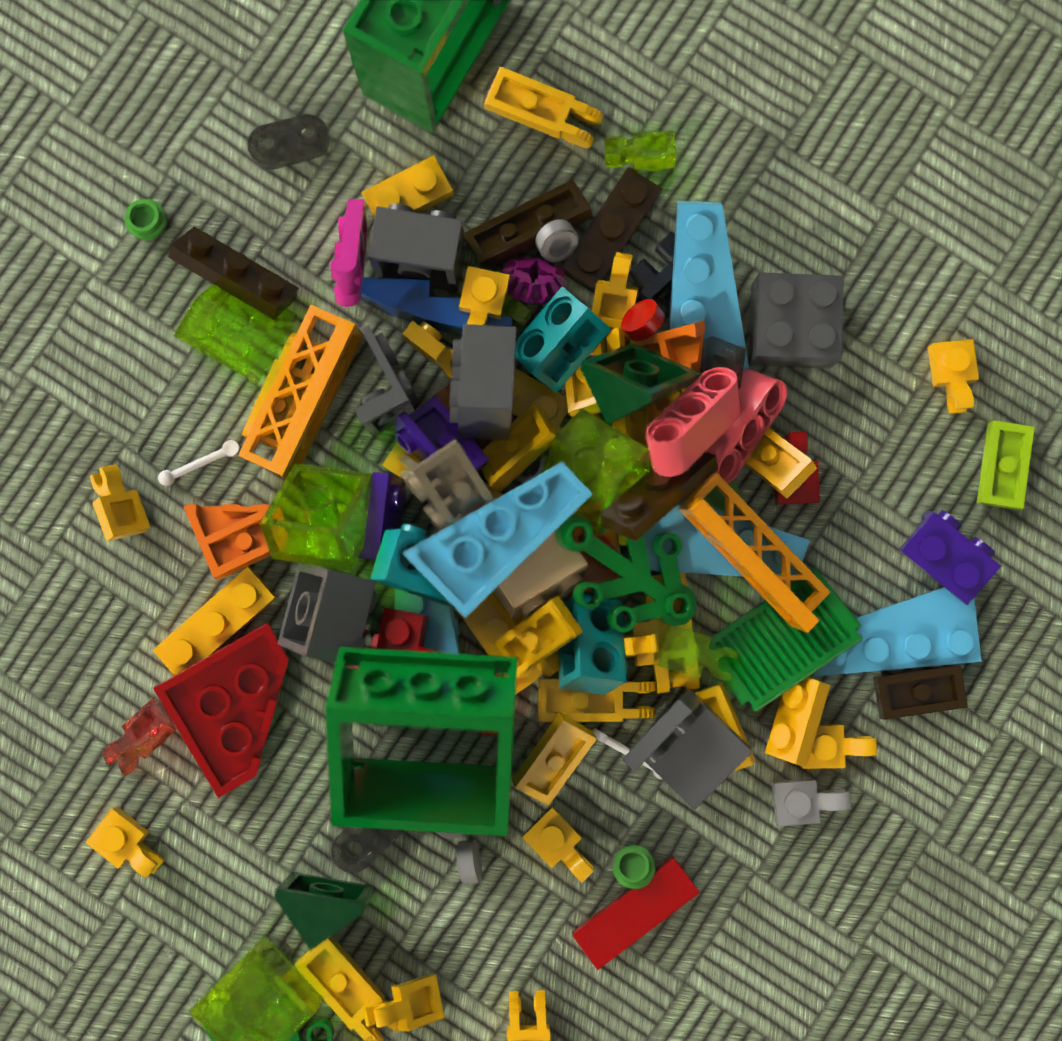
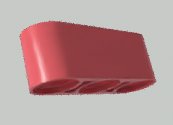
(760, 403)
(693, 421)

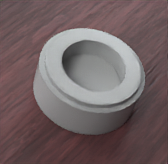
(557, 240)
(469, 861)

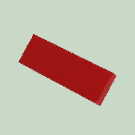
(634, 913)

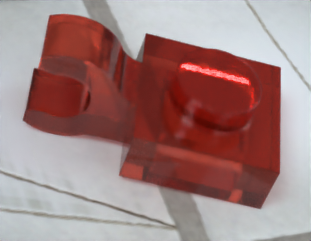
(142, 736)

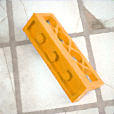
(316, 399)
(748, 558)

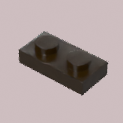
(920, 692)

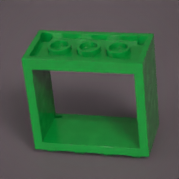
(418, 51)
(420, 692)

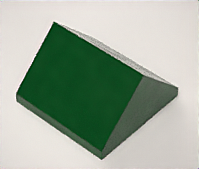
(633, 380)
(321, 904)

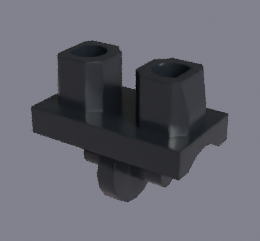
(648, 279)

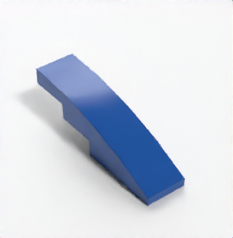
(415, 301)

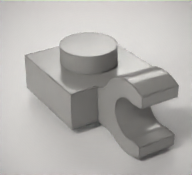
(799, 801)

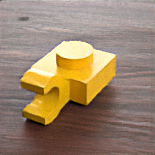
(483, 295)
(615, 297)
(426, 341)
(954, 366)
(117, 510)
(641, 644)
(832, 746)
(121, 840)
(555, 840)
(414, 1005)

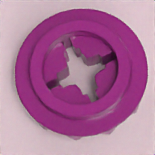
(545, 287)

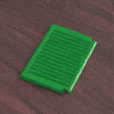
(778, 656)

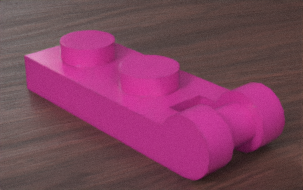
(350, 254)

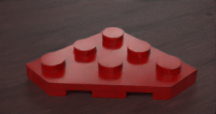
(228, 706)

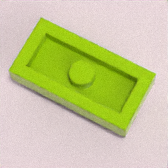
(1005, 465)

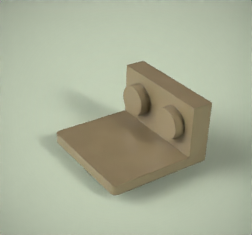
(447, 484)

